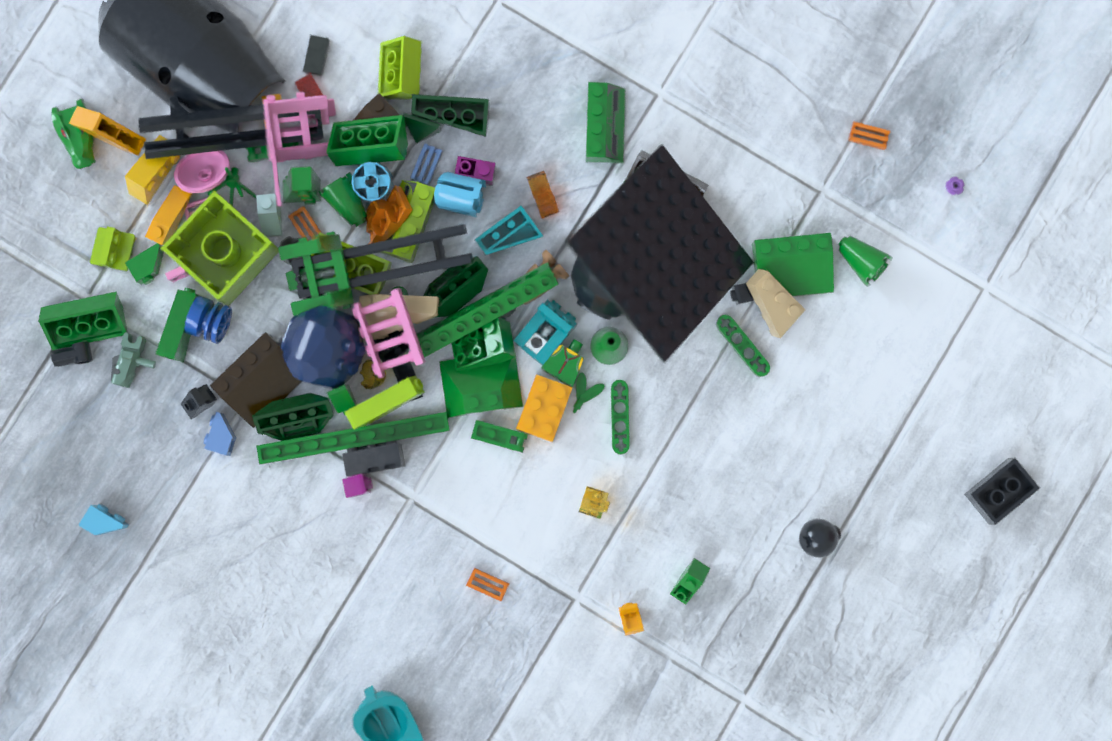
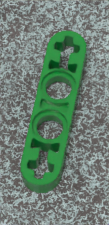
(746, 343)
(616, 417)

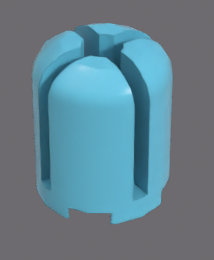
(365, 172)
(459, 194)

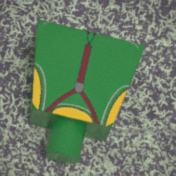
(565, 363)

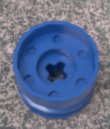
(208, 319)

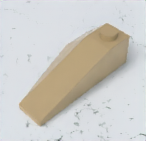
(419, 307)

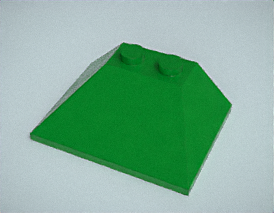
(480, 388)

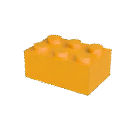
(544, 408)

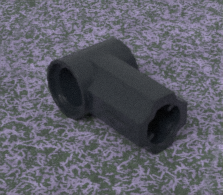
(78, 353)

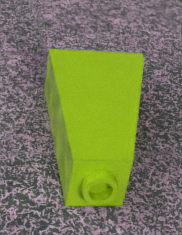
(385, 402)

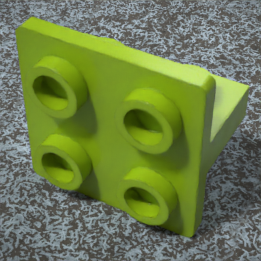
(112, 248)

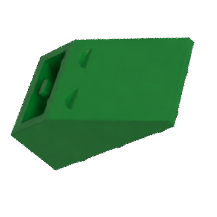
(484, 346)

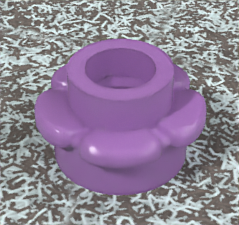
(950, 186)

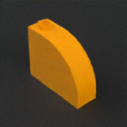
(107, 130)

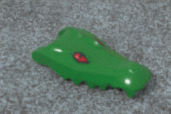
(77, 142)

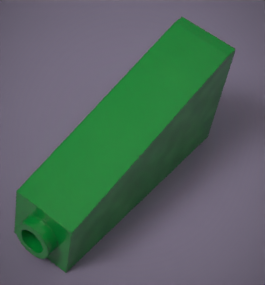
(174, 340)

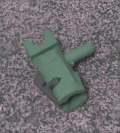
(125, 364)

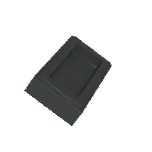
(316, 55)

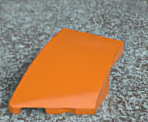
(387, 216)

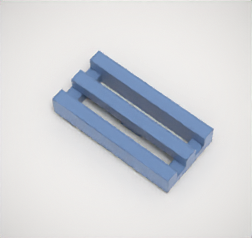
(431, 150)

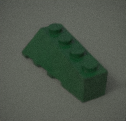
(458, 112)

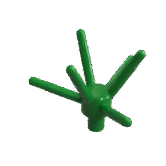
(232, 182)

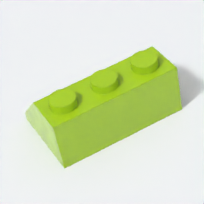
(399, 68)

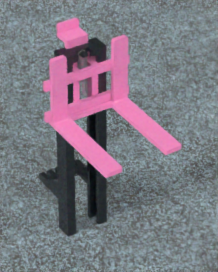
(300, 121)

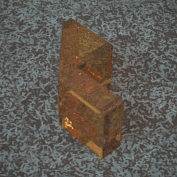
(542, 194)

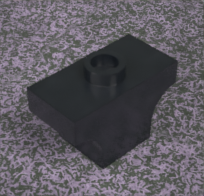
(198, 400)

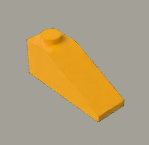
(168, 216)

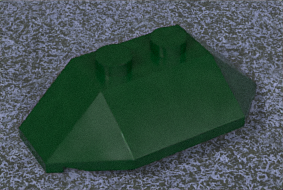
(457, 286)
(293, 417)

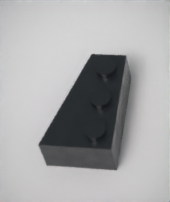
(373, 458)

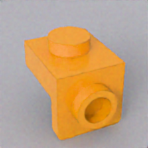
(631, 618)

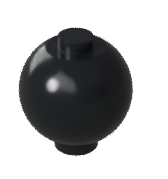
(819, 537)

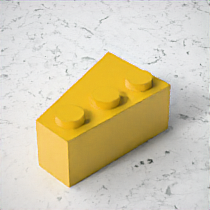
(148, 175)

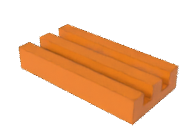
(872, 129)
(297, 213)
(472, 577)

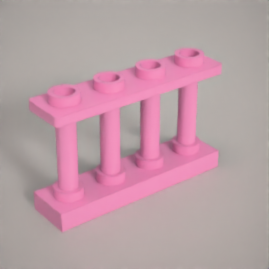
(408, 337)

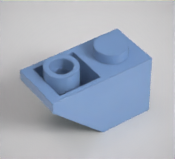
(221, 436)

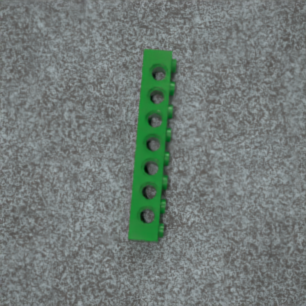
(487, 309)

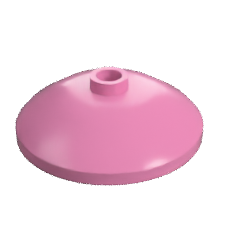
(201, 171)

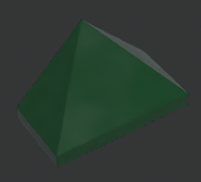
(421, 128)

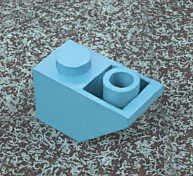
(99, 521)

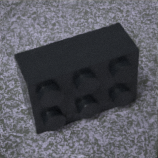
(1002, 491)

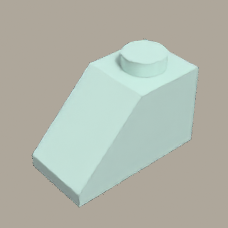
(269, 215)

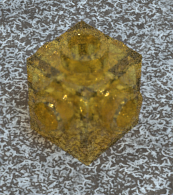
(594, 502)

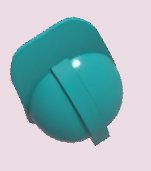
(384, 718)

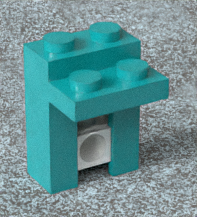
(554, 317)

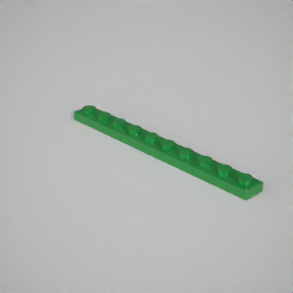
(352, 438)

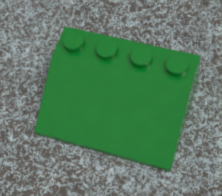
(798, 262)

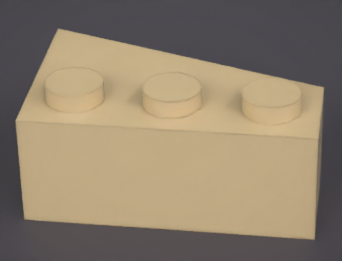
(775, 302)

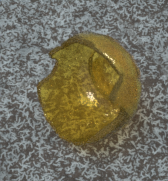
(370, 380)

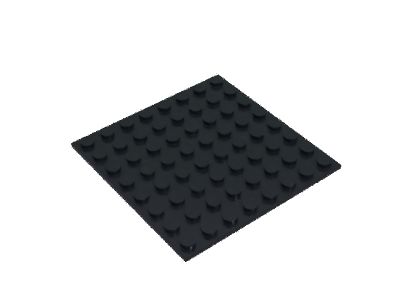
(660, 252)

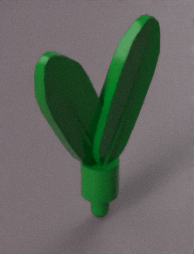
(583, 395)

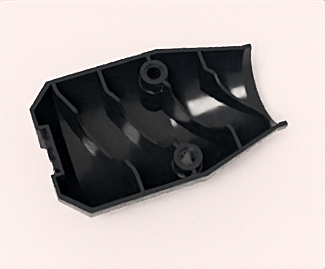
(187, 52)

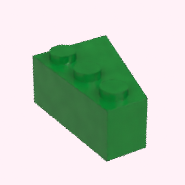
(301, 186)

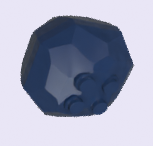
(323, 347)

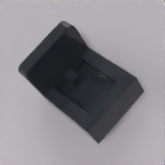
(741, 294)

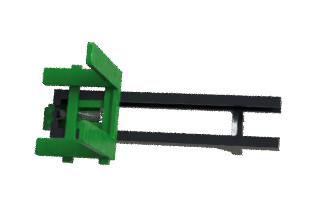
(315, 276)

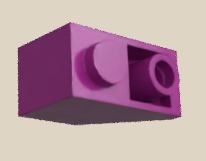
(476, 169)
(357, 485)

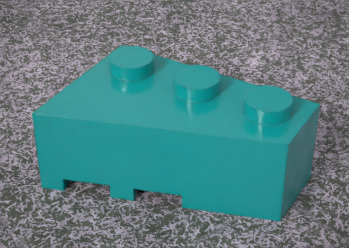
(508, 232)

